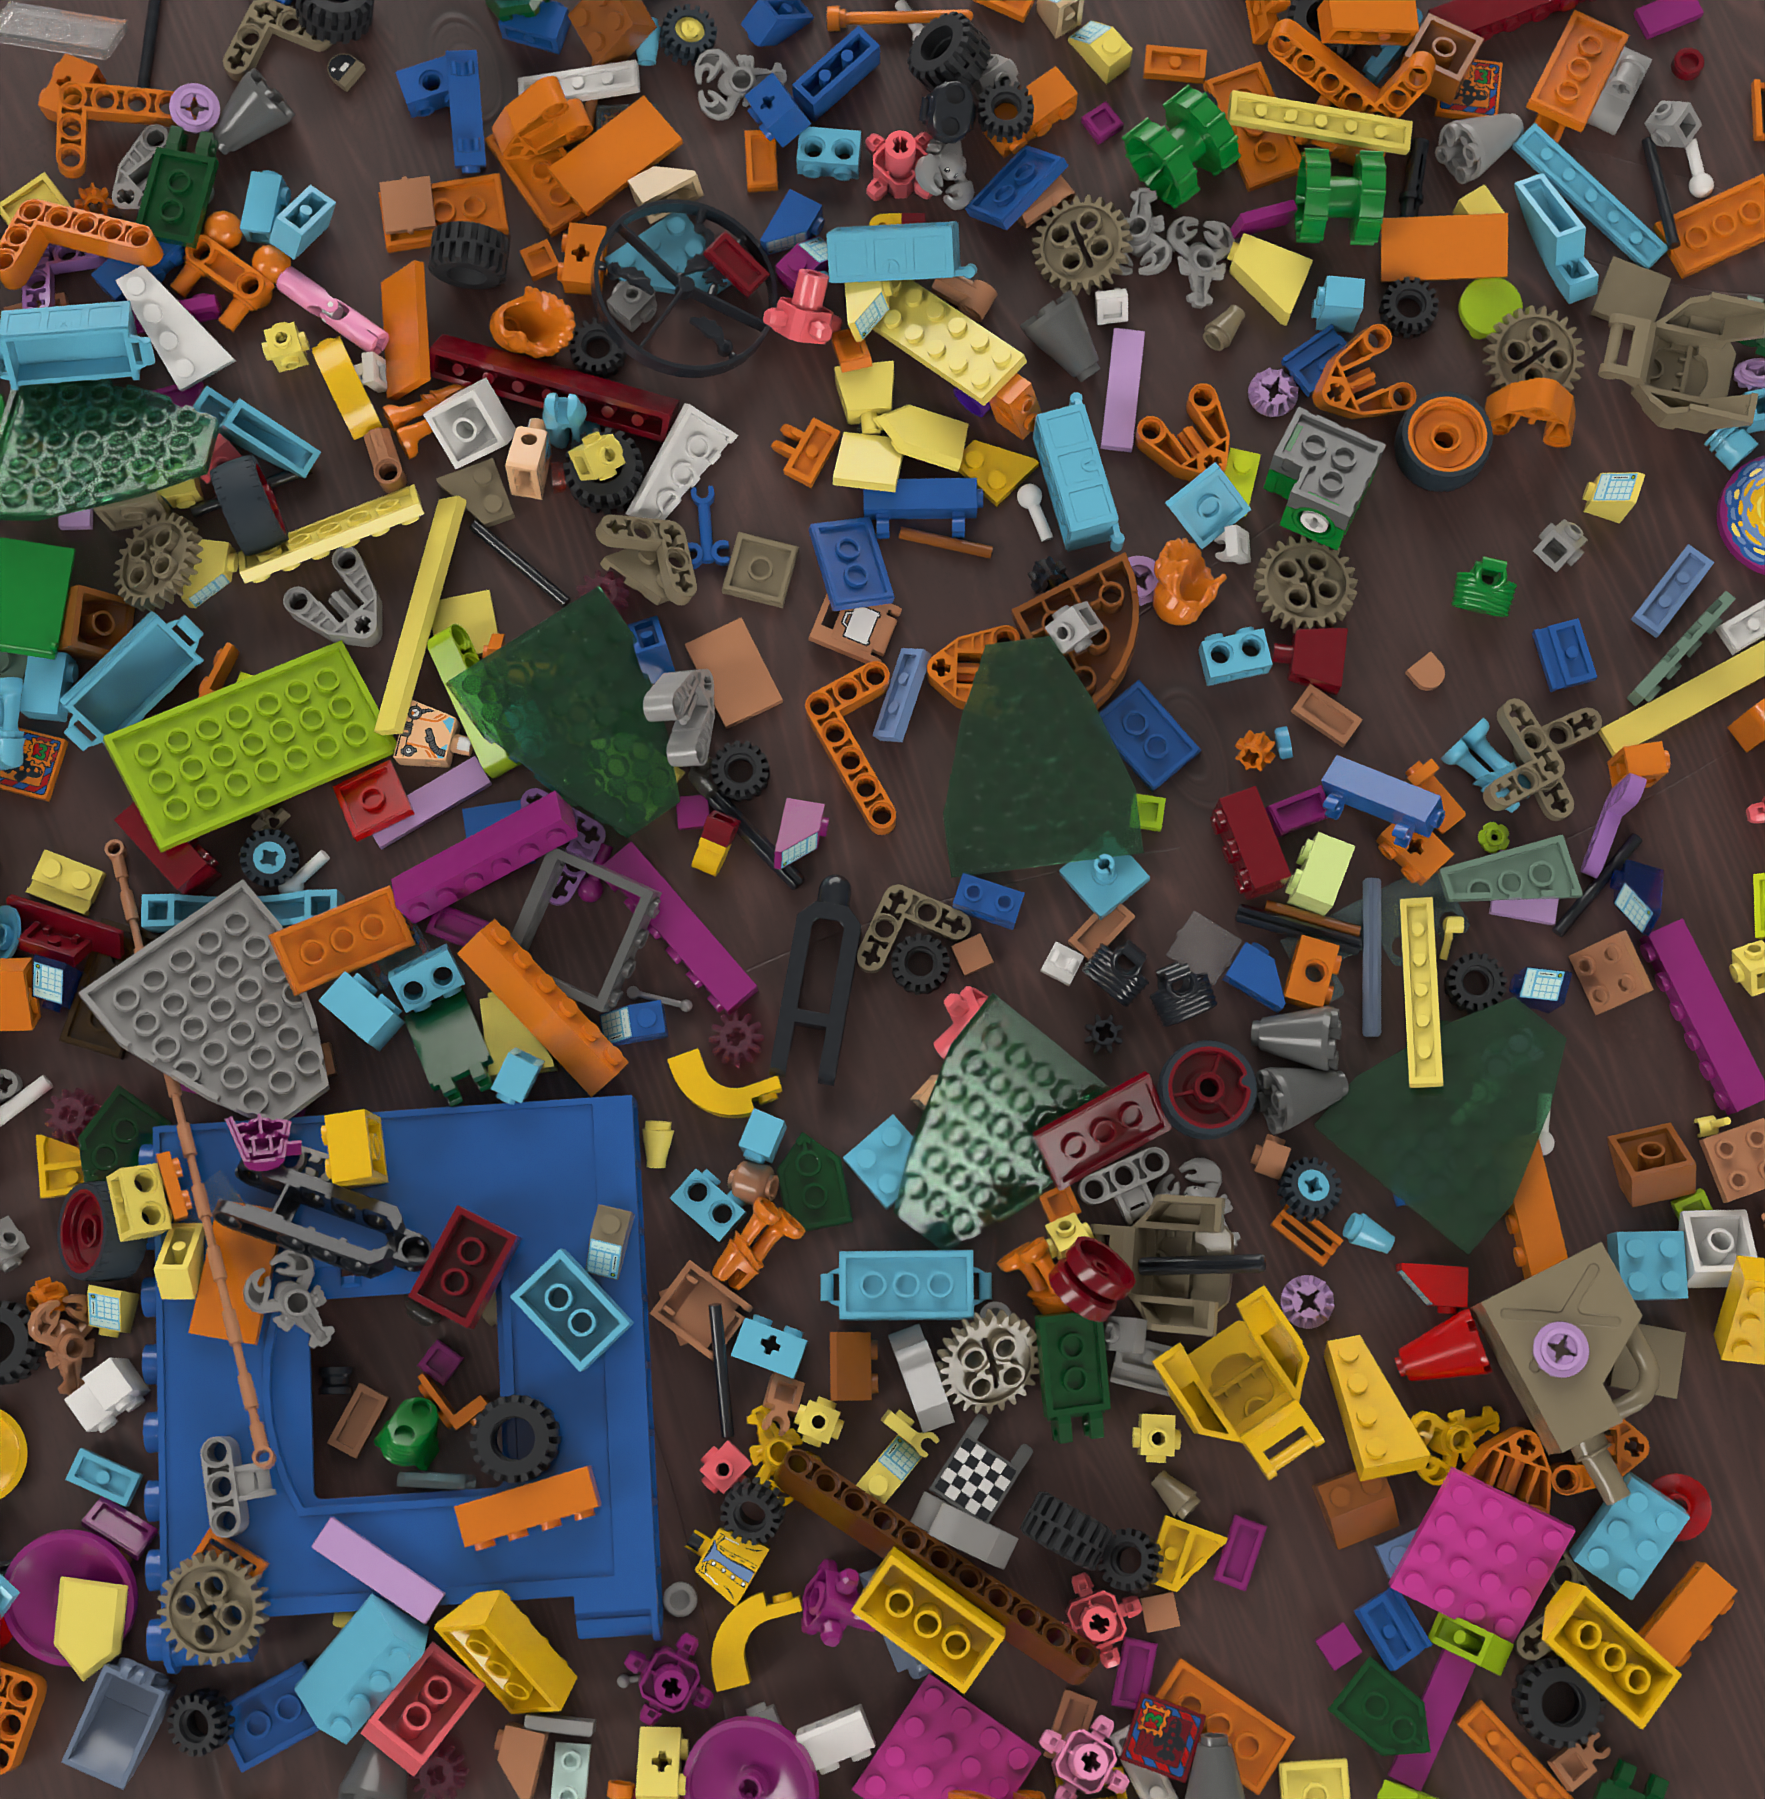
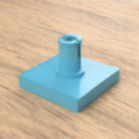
(1208, 505)
(1105, 881)

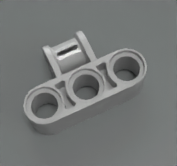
(1619, 91)
(1131, 1194)
(246, 1481)

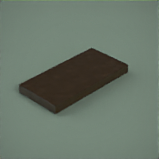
(81, 1025)

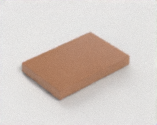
(738, 671)

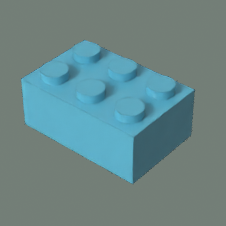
(572, 1309)
(1629, 1536)

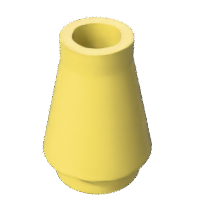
(657, 1142)

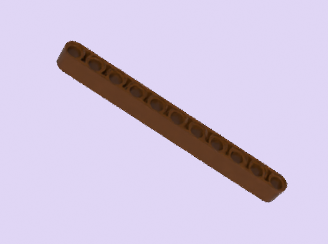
(882, 1528)

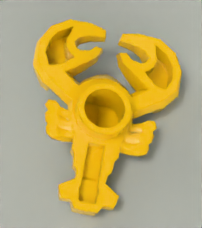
(1451, 1439)
(771, 1447)

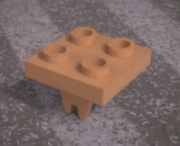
(1610, 972)
(1737, 1160)

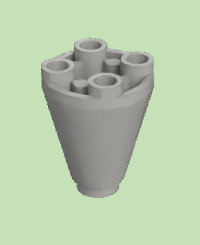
(1476, 143)

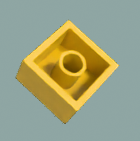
(355, 1149)

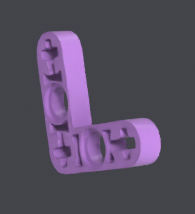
(48, 268)
(1618, 802)
(576, 846)

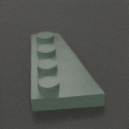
(1686, 645)
(1519, 873)

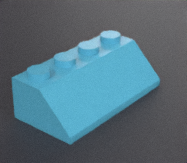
(361, 1667)

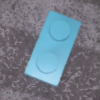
(104, 1477)

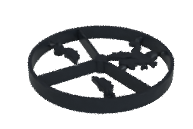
(684, 286)

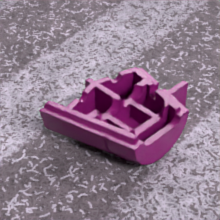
(263, 1142)

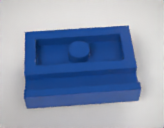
(1310, 358)
(1564, 655)
(1392, 1628)

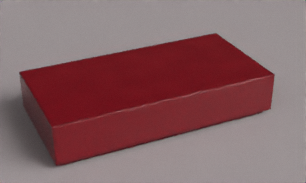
(736, 264)

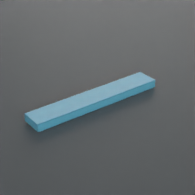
(1590, 197)

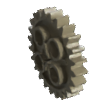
(1108, 233)
(1517, 333)
(158, 562)
(1331, 578)
(961, 1371)
(189, 1624)

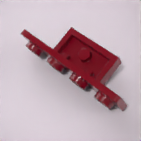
(63, 934)

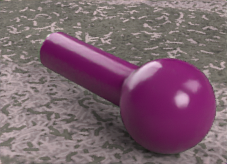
(590, 888)

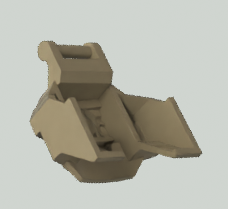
(1686, 362)
(1176, 1228)

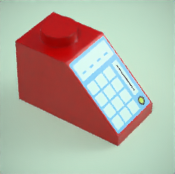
(1437, 1285)

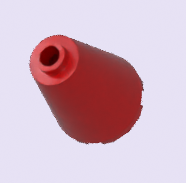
(1445, 1351)

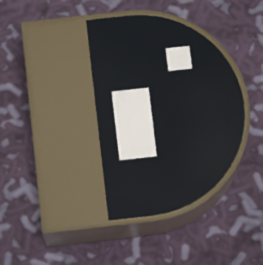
(345, 70)

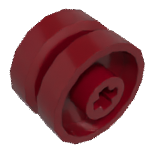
(1091, 1279)

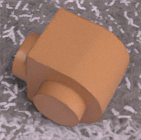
(1270, 1157)

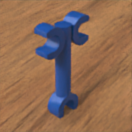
(707, 551)

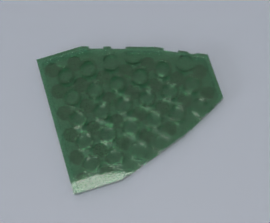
(95, 446)
(574, 713)
(1035, 769)
(975, 1138)
(1461, 1145)

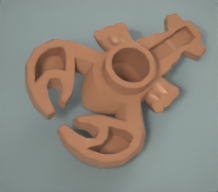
(64, 1338)

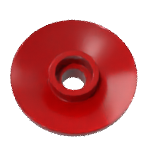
(1693, 1499)

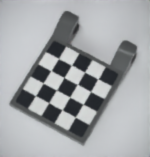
(976, 1476)

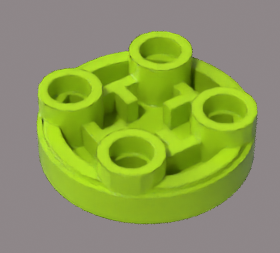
(1486, 303)

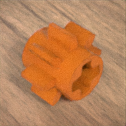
(94, 195)
(1255, 750)
(44, 1291)

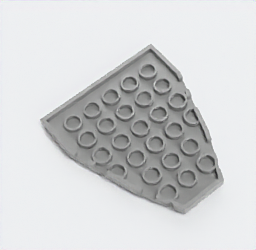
(218, 1011)

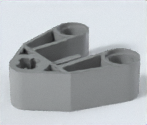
(134, 172)
(321, 621)
(688, 701)
(921, 1378)
(964, 1531)

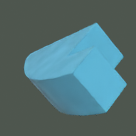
(1557, 237)
(258, 433)

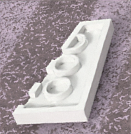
(177, 336)
(685, 454)

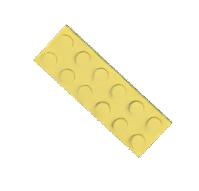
(948, 341)
(338, 530)

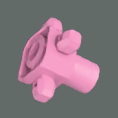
(1069, 1766)

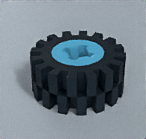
(279, 857)
(1297, 1190)

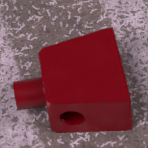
(1314, 657)

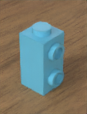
(264, 202)

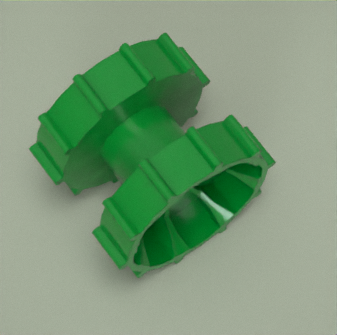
(1196, 135)
(1353, 197)

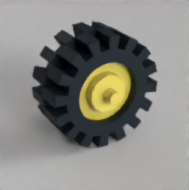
(687, 34)

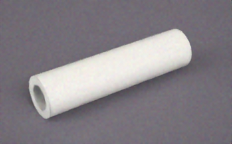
(24, 1098)

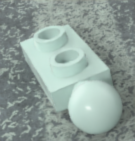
(570, 1770)

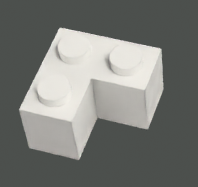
(107, 1393)

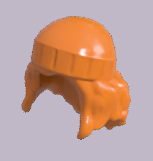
(533, 324)
(1183, 583)

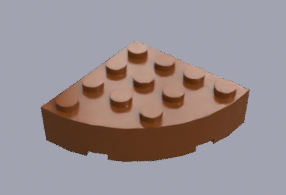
(1115, 601)

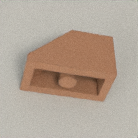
(521, 1756)

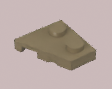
(482, 490)
(641, 572)

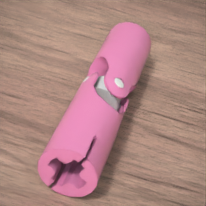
(318, 302)

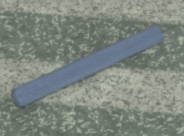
(1371, 958)

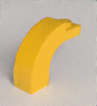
(346, 387)
(714, 1098)
(729, 1647)

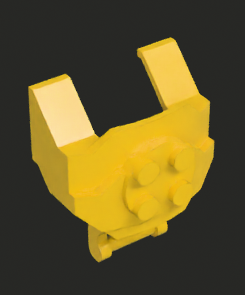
(1245, 1383)

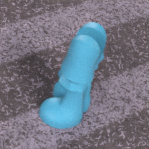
(563, 414)
(10, 736)
(1476, 740)

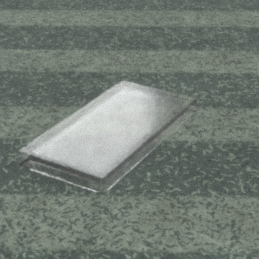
(60, 30)

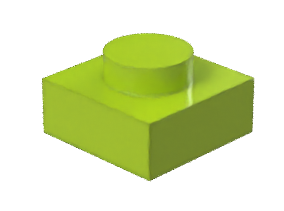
(1151, 812)
(1691, 1202)

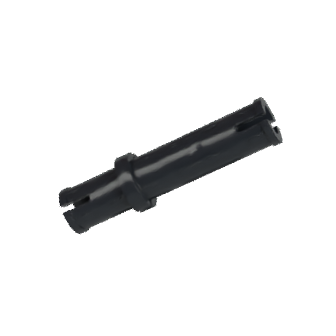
(1412, 195)

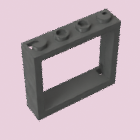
(633, 939)

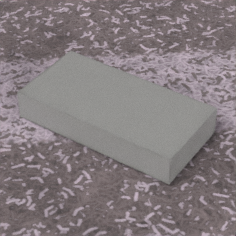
(560, 1724)

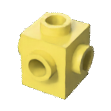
(286, 346)
(597, 457)
(1749, 967)
(1064, 1232)
(832, 1426)
(1169, 1435)

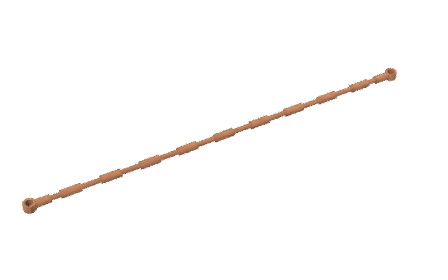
(199, 1193)

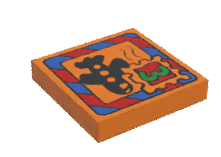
(1477, 95)
(40, 766)

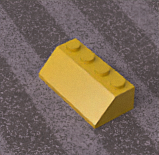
(929, 1620)
(507, 1653)
(1607, 1653)

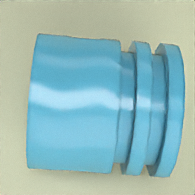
(1731, 445)

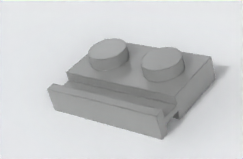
(1138, 1370)

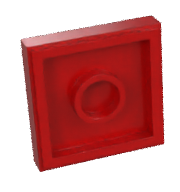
(373, 800)

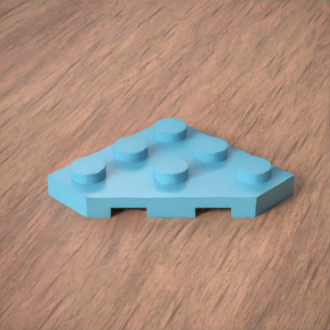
(672, 241)

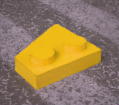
(996, 469)
(57, 1167)
(1184, 1551)

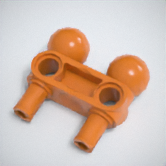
(228, 271)

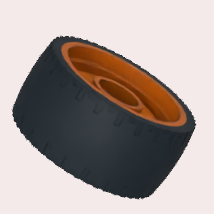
(1448, 419)

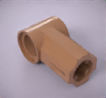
(1050, 197)
(970, 297)
(385, 459)

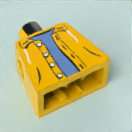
(727, 1562)

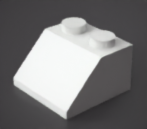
(471, 423)
(1713, 1243)
(837, 1738)

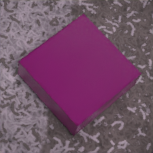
(1102, 122)
(692, 812)
(440, 1362)
(1338, 1646)

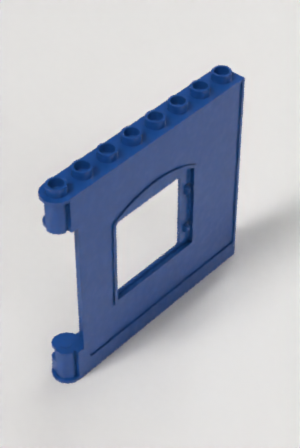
(533, 1174)

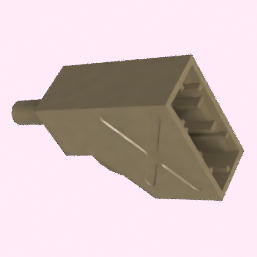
(1574, 1408)

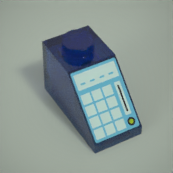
(1638, 894)
(54, 983)
(1541, 988)

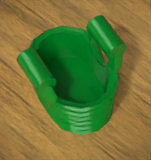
(1483, 598)
(411, 1434)

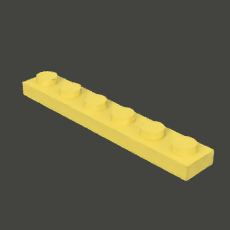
(1319, 122)
(1421, 992)

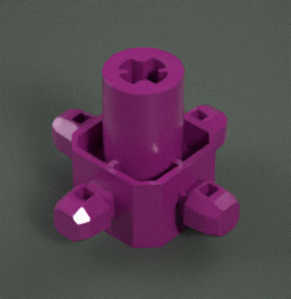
(829, 1603)
(661, 1666)

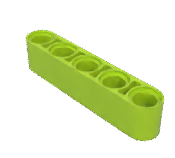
(453, 654)

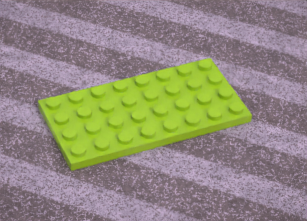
(249, 745)

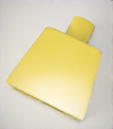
(866, 394)

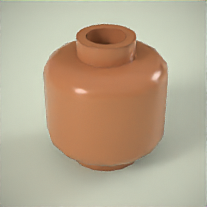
(753, 1181)

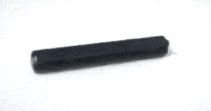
(756, 840)
(1295, 928)
(1202, 1264)

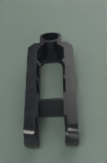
(831, 904)
(296, 1188)

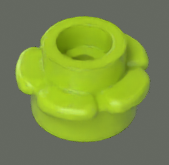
(1486, 841)

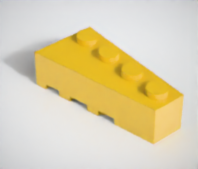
(1373, 1418)

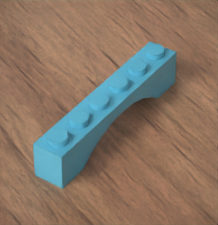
(165, 911)

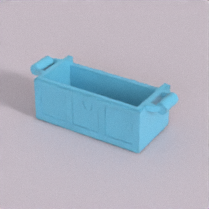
(895, 252)
(72, 344)
(1076, 477)
(131, 678)
(906, 1285)

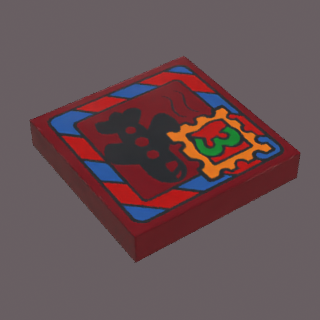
(1162, 1737)

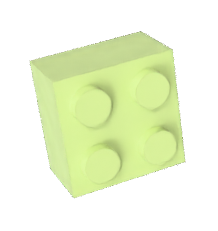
(1320, 874)

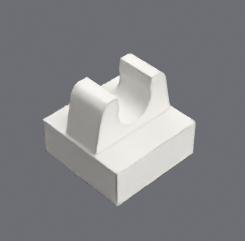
(1111, 306)
(372, 371)
(1237, 545)
(1062, 963)

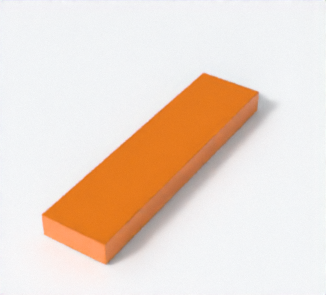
(1509, 1754)

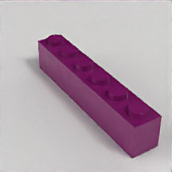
(484, 857)
(685, 935)
(1704, 1017)

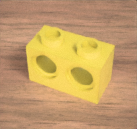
(130, 1202)

